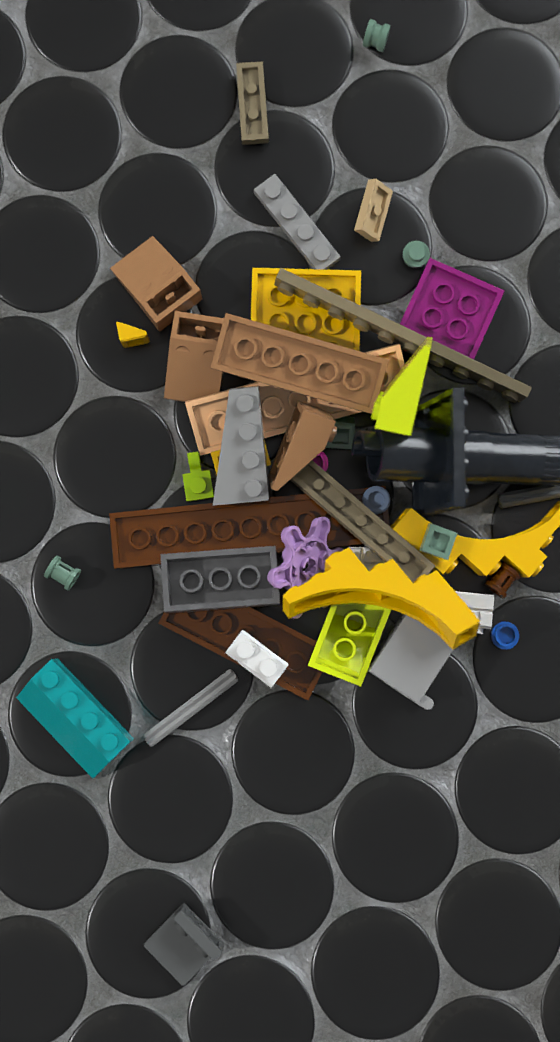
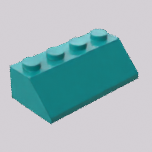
(74, 717)

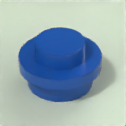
(505, 635)

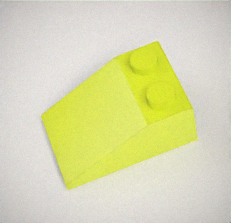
(349, 640)

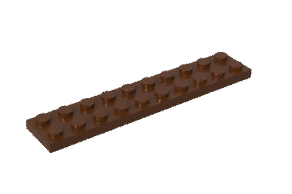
(146, 534)

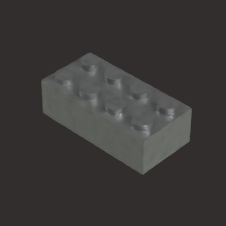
(218, 579)

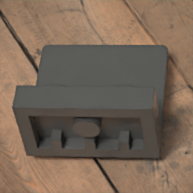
(184, 944)

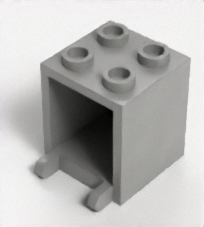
(410, 659)

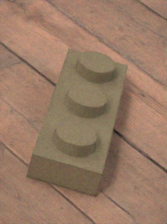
(252, 103)

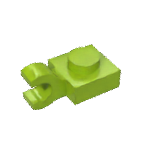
(197, 482)

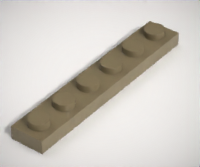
(361, 521)

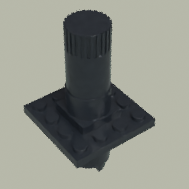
(447, 456)

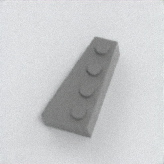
(242, 459)

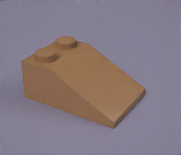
(302, 442)

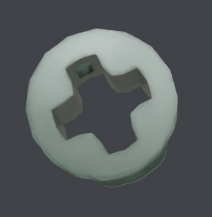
(62, 573)

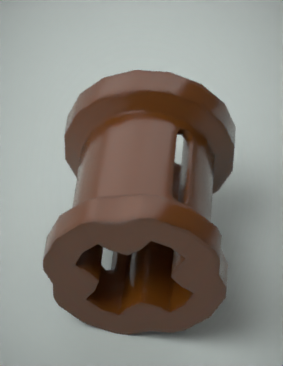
(502, 580)

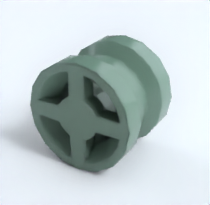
(376, 35)

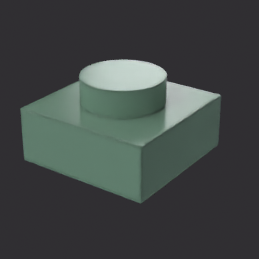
(438, 541)

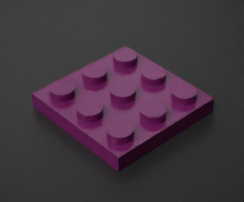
(452, 308)

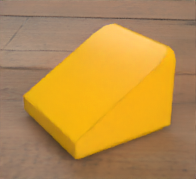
(131, 336)

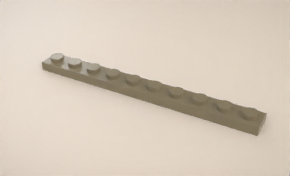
(391, 332)

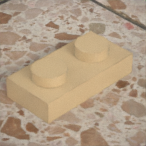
(373, 210)

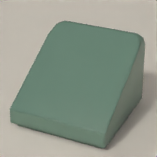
(344, 433)

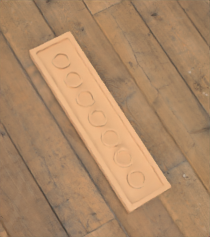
(277, 406)

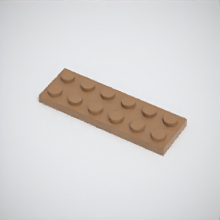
(299, 363)

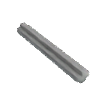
(190, 707)

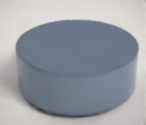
(376, 499)

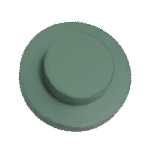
(416, 254)

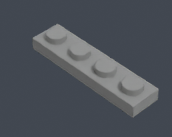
(296, 224)

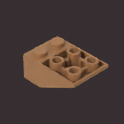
(157, 282)
(191, 356)

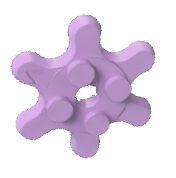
(298, 552)

